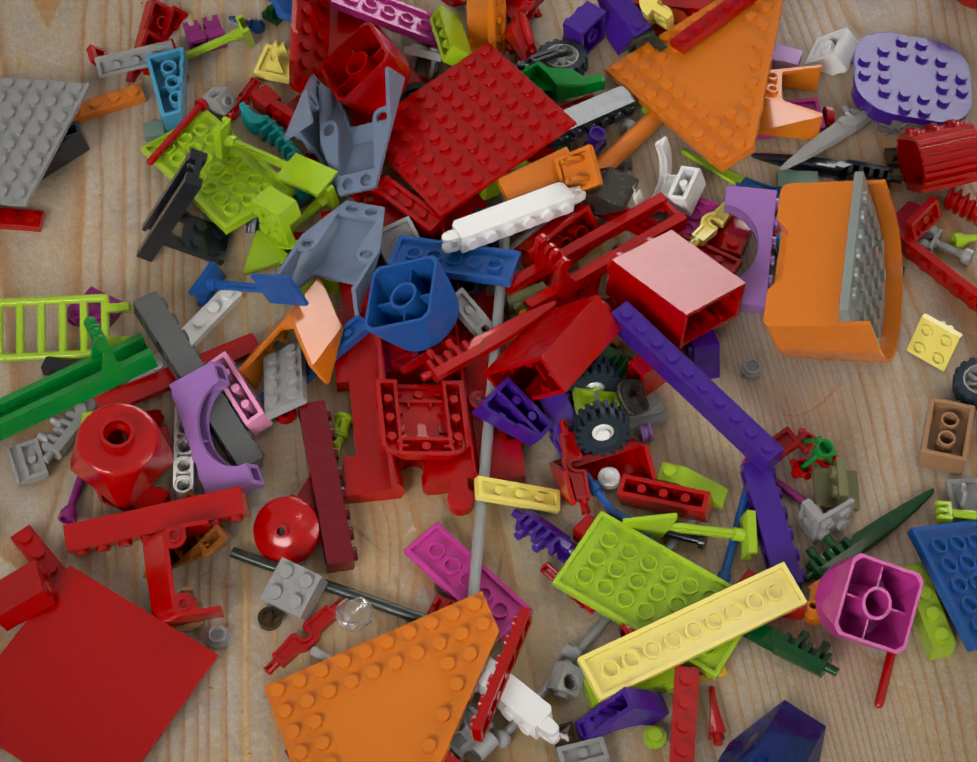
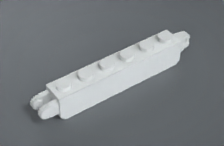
(511, 217)
(523, 707)

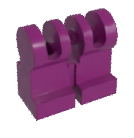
(197, 37)

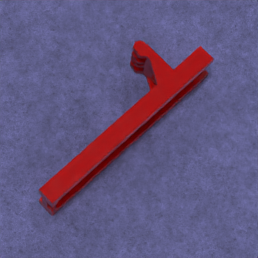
(552, 259)

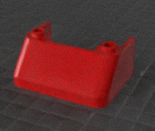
(632, 460)
(165, 604)

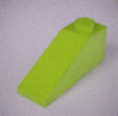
(686, 477)

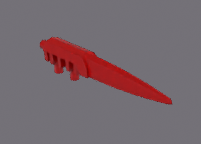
(463, 355)

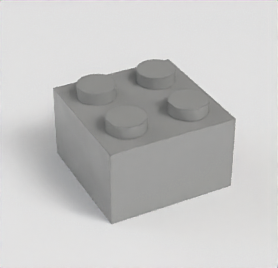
(294, 590)

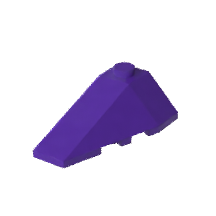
(622, 23)

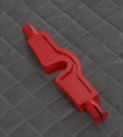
(578, 477)
(295, 644)

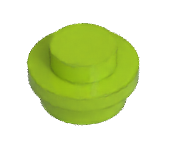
(654, 737)

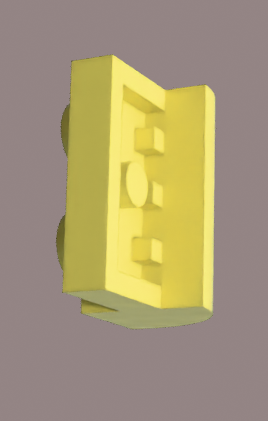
(657, 13)

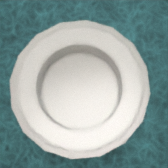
(609, 478)

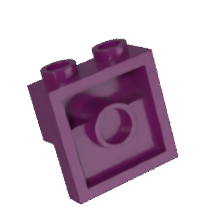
(94, 309)

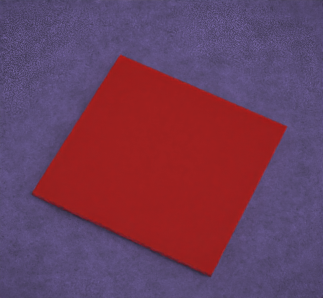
(470, 129)
(94, 678)

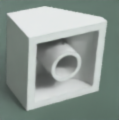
(833, 52)

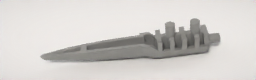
(847, 125)
(65, 431)

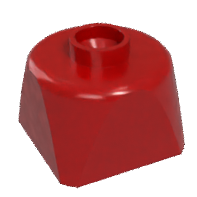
(358, 69)
(120, 452)

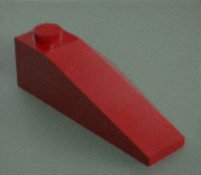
(732, 237)

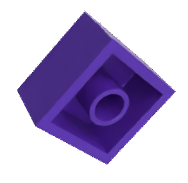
(586, 26)

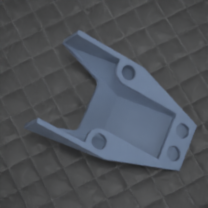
(306, 121)
(361, 149)
(339, 249)

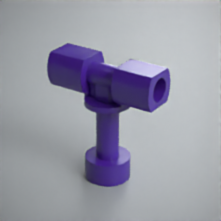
(596, 138)

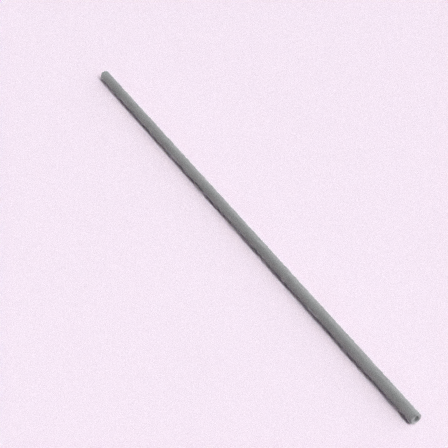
(486, 447)

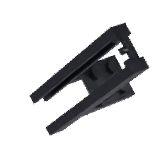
(199, 235)

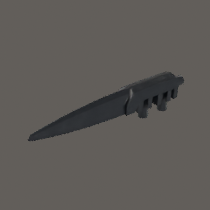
(835, 169)

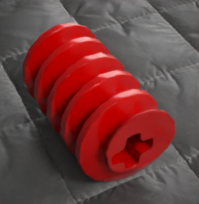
(961, 205)

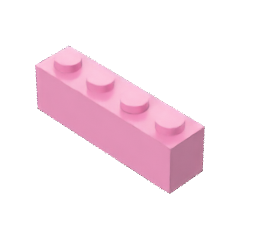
(243, 397)

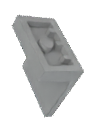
(819, 525)

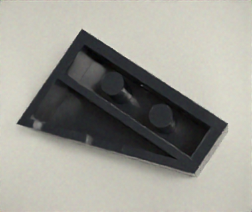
(71, 147)

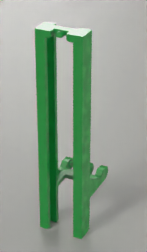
(76, 383)

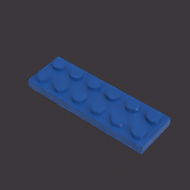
(479, 265)

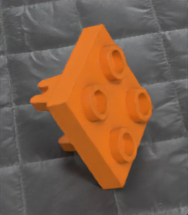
(579, 168)

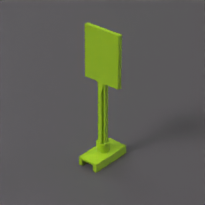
(297, 172)

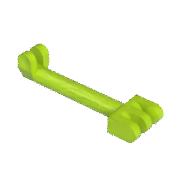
(945, 513)

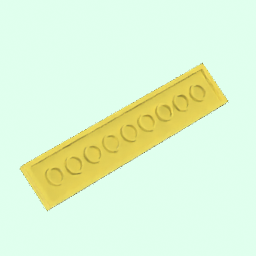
(691, 631)

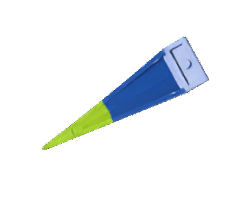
(732, 177)

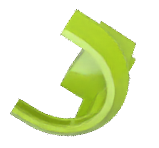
(276, 214)

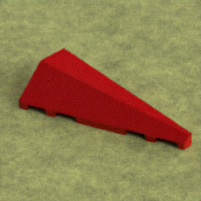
(156, 26)

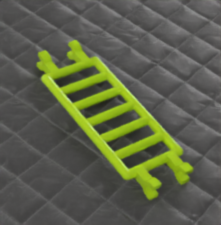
(62, 301)

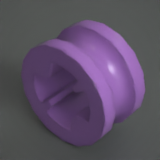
(645, 433)

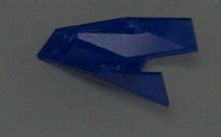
(778, 736)

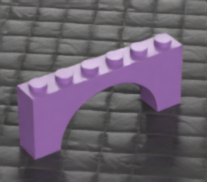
(757, 210)
(194, 400)

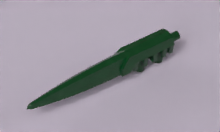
(863, 539)
(795, 650)

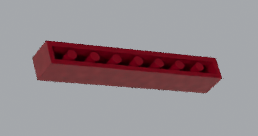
(326, 487)

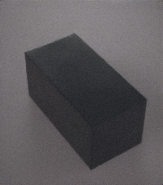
(53, 365)

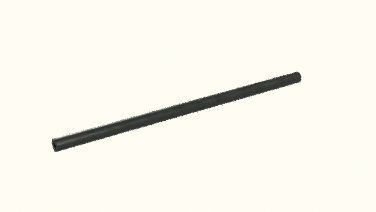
(332, 587)

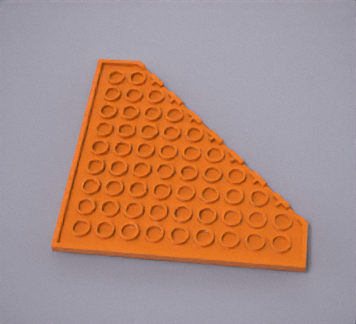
(713, 89)
(391, 694)

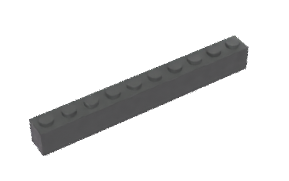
(183, 359)

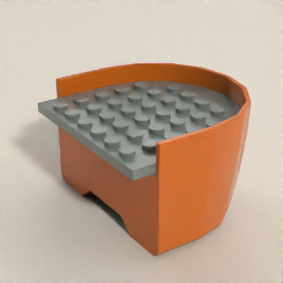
(837, 273)

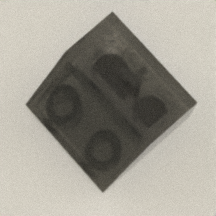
(614, 193)

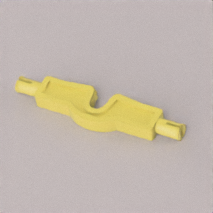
(709, 226)

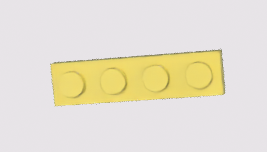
(517, 494)

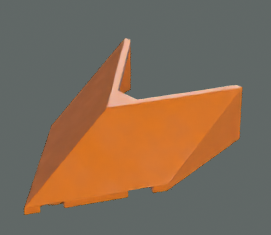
(315, 329)

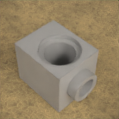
(220, 100)
(574, 680)

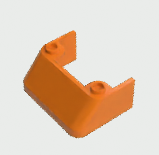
(486, 24)

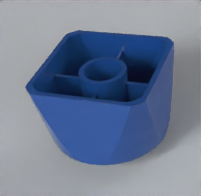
(411, 304)

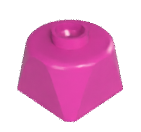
(869, 602)

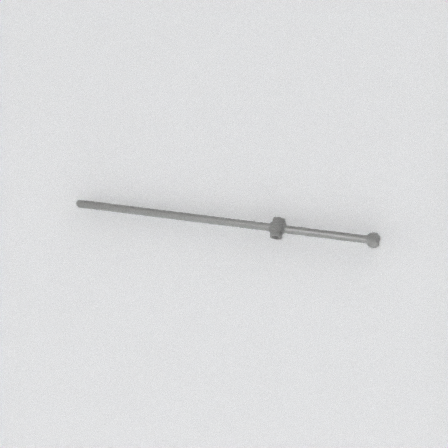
(571, 654)

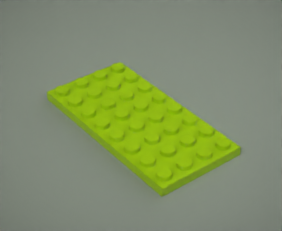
(226, 183)
(639, 582)

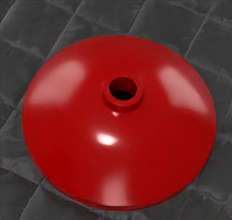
(300, 527)

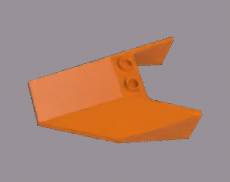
(784, 118)

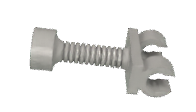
(935, 235)

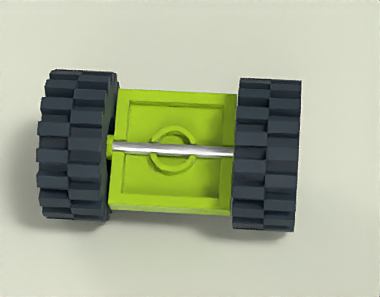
(599, 419)

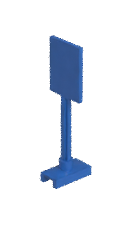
(276, 288)

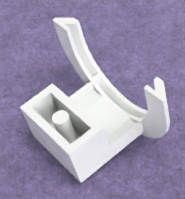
(680, 189)

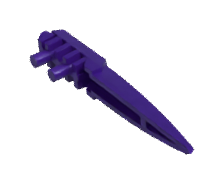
(543, 533)

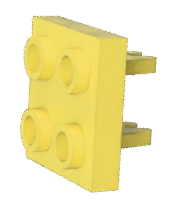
(273, 63)
(934, 342)

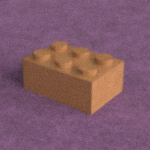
(946, 436)

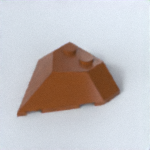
(199, 545)

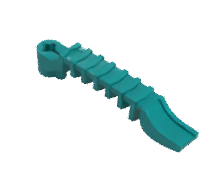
(269, 130)

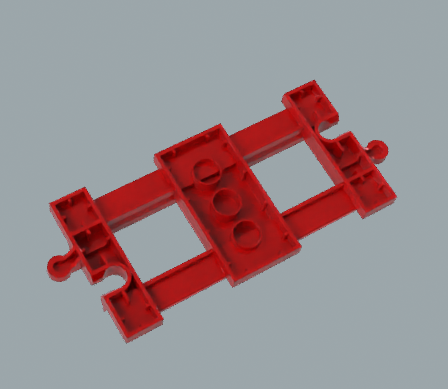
(377, 474)

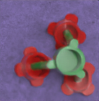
(822, 452)

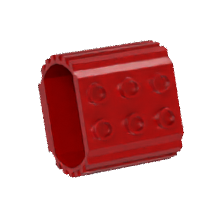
(938, 156)

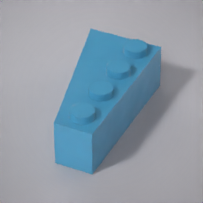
(169, 82)

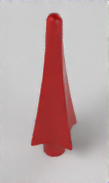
(716, 724)

